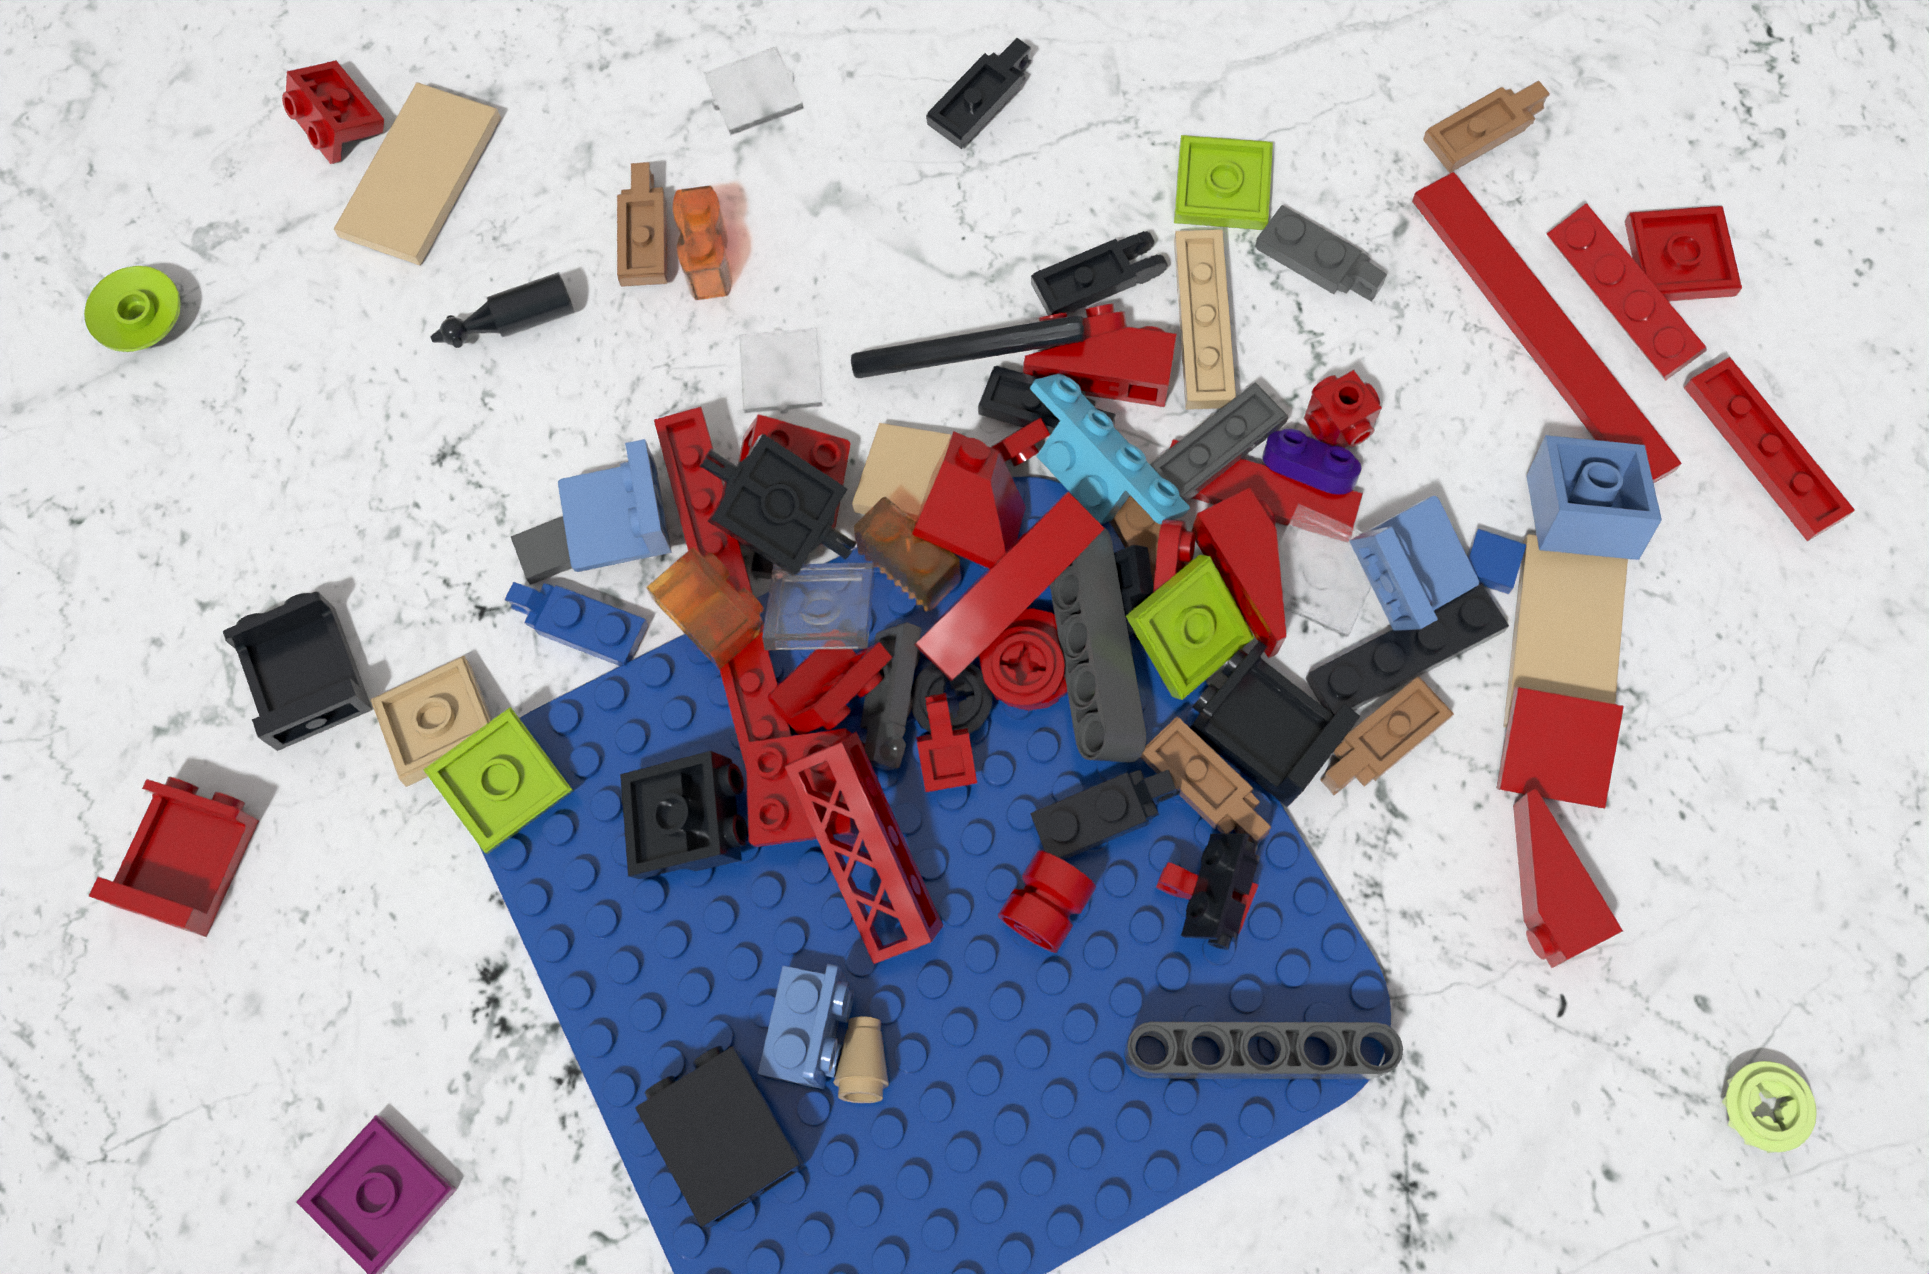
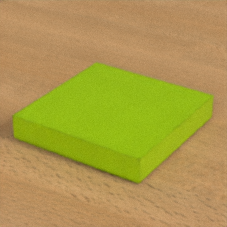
(1223, 182)
(1190, 626)
(498, 780)

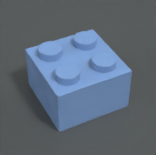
(1593, 497)

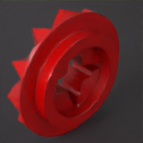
(1007, 650)

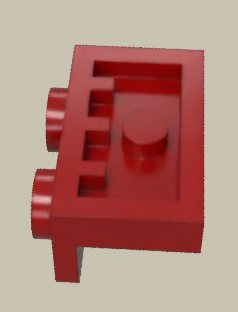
(329, 108)

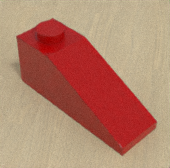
(1114, 365)
(1244, 549)
(1556, 891)

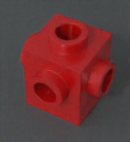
(1343, 410)

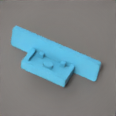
(1097, 460)

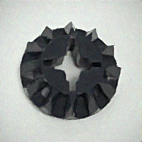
(969, 683)

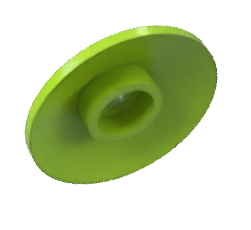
(124, 295)

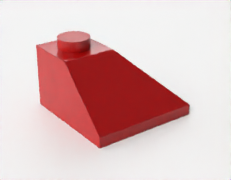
(971, 503)

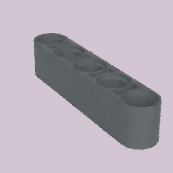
(1098, 656)
(1288, 1043)

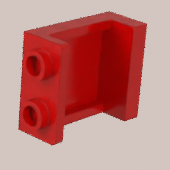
(180, 857)

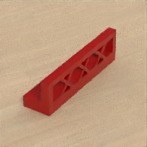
(884, 843)

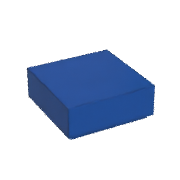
(1495, 560)

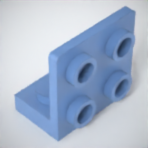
(615, 512)
(1415, 564)
(804, 1026)

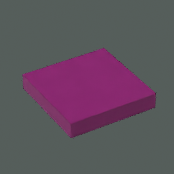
(376, 1196)

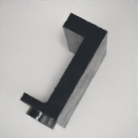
(298, 670)
(1269, 725)
(718, 1136)

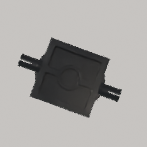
(777, 504)

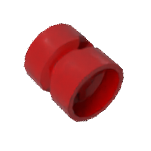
(1048, 899)

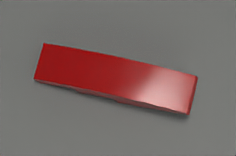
(1009, 586)

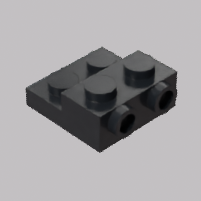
(683, 815)

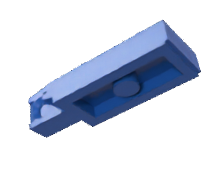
(579, 621)

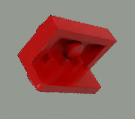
(823, 685)

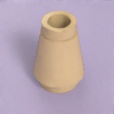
(862, 1062)

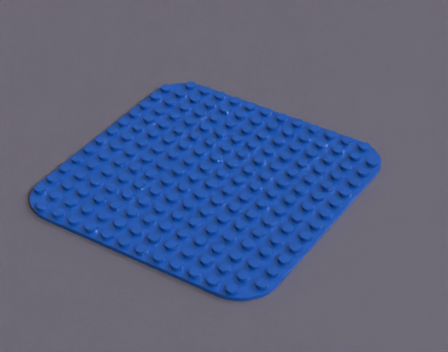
(1008, 1078)

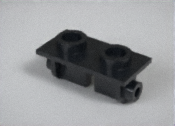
(1226, 867)

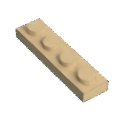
(1204, 319)

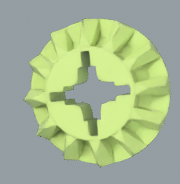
(1793, 1118)

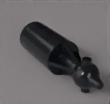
(510, 311)

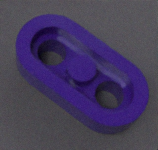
(1311, 461)

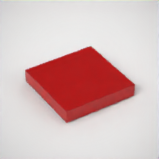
(1685, 252)
(1560, 747)

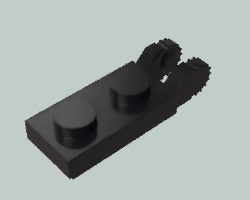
(1096, 274)

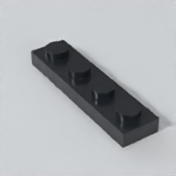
(1406, 654)

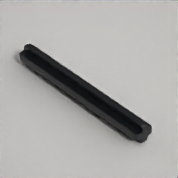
(969, 346)

